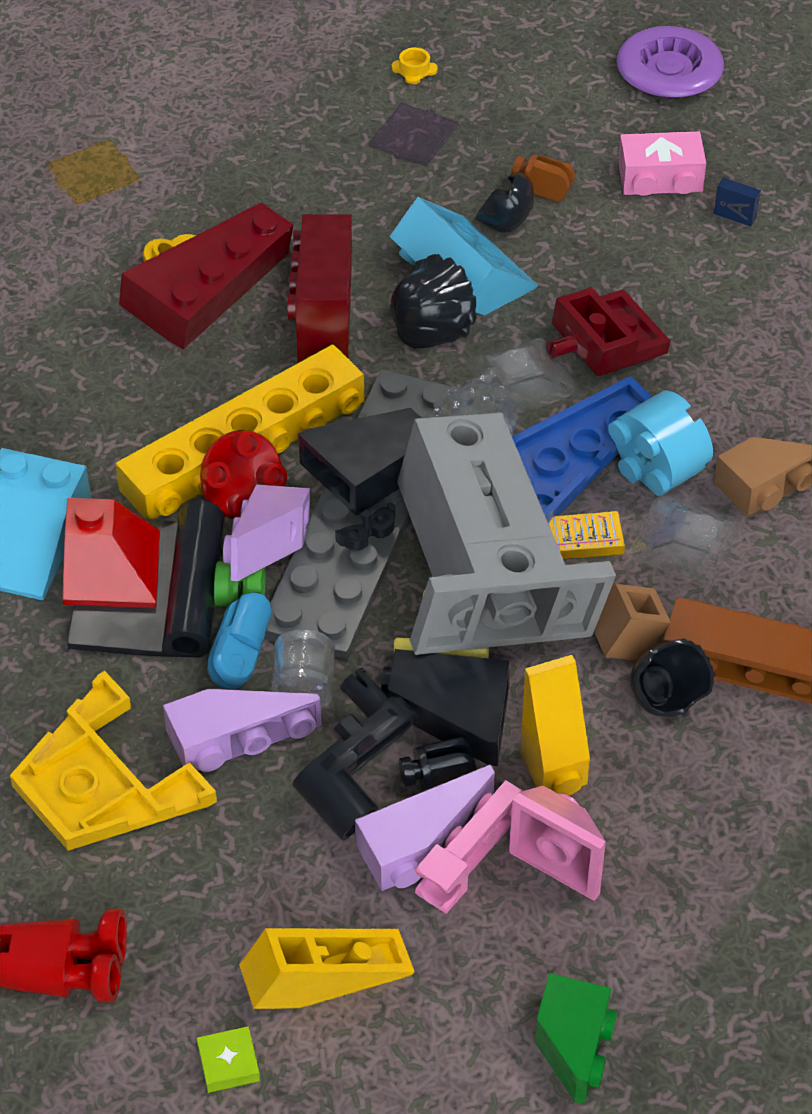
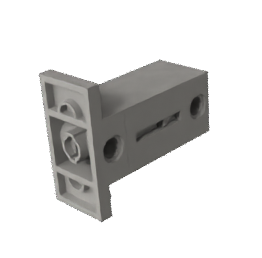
(489, 544)

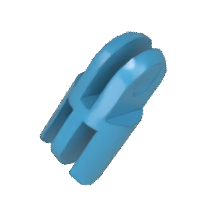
(239, 641)

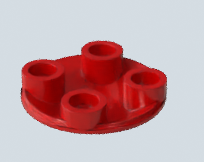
(236, 466)

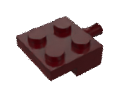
(605, 331)

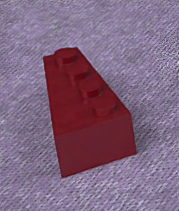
(205, 275)
(321, 283)

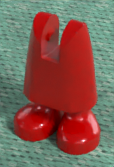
(45, 955)

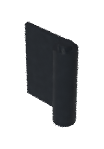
(184, 595)

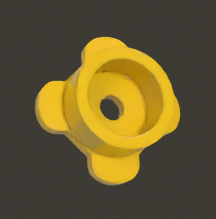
(414, 65)

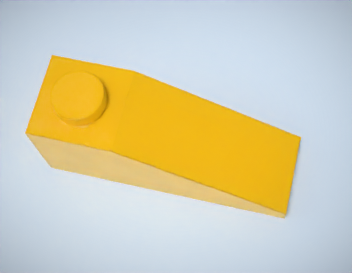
(554, 727)
(316, 965)

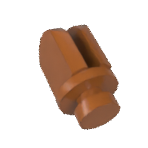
(549, 176)

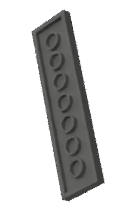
(327, 583)

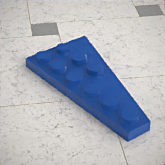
(574, 445)

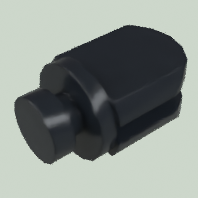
(437, 763)

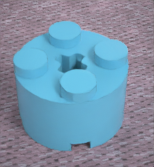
(661, 443)

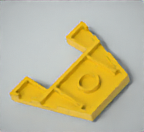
(87, 790)

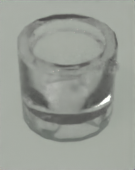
(304, 664)

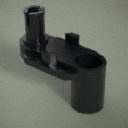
(328, 780)

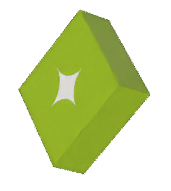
(228, 1059)

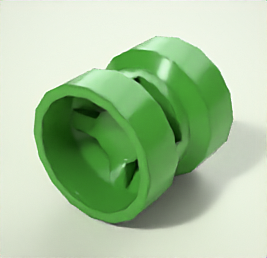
(229, 591)

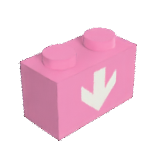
(661, 163)

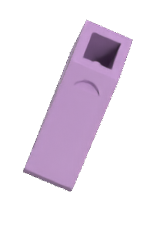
(268, 528)
(231, 723)

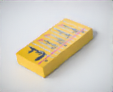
(588, 534)

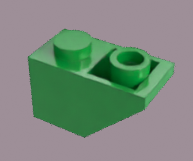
(570, 1030)

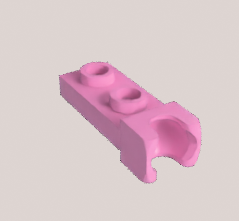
(448, 868)

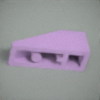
(405, 832)

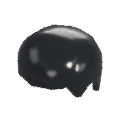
(508, 208)

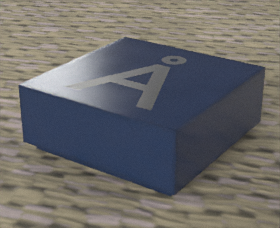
(737, 201)

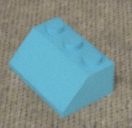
(436, 230)

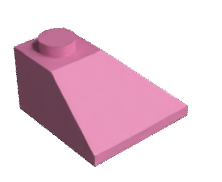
(558, 839)

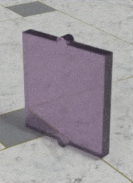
(413, 134)

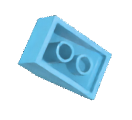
(34, 518)

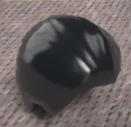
(672, 677)

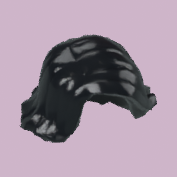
(433, 303)

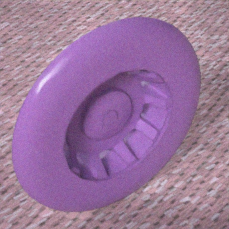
(662, 60)

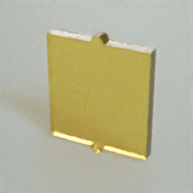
(93, 171)

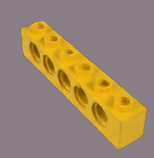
(297, 399)

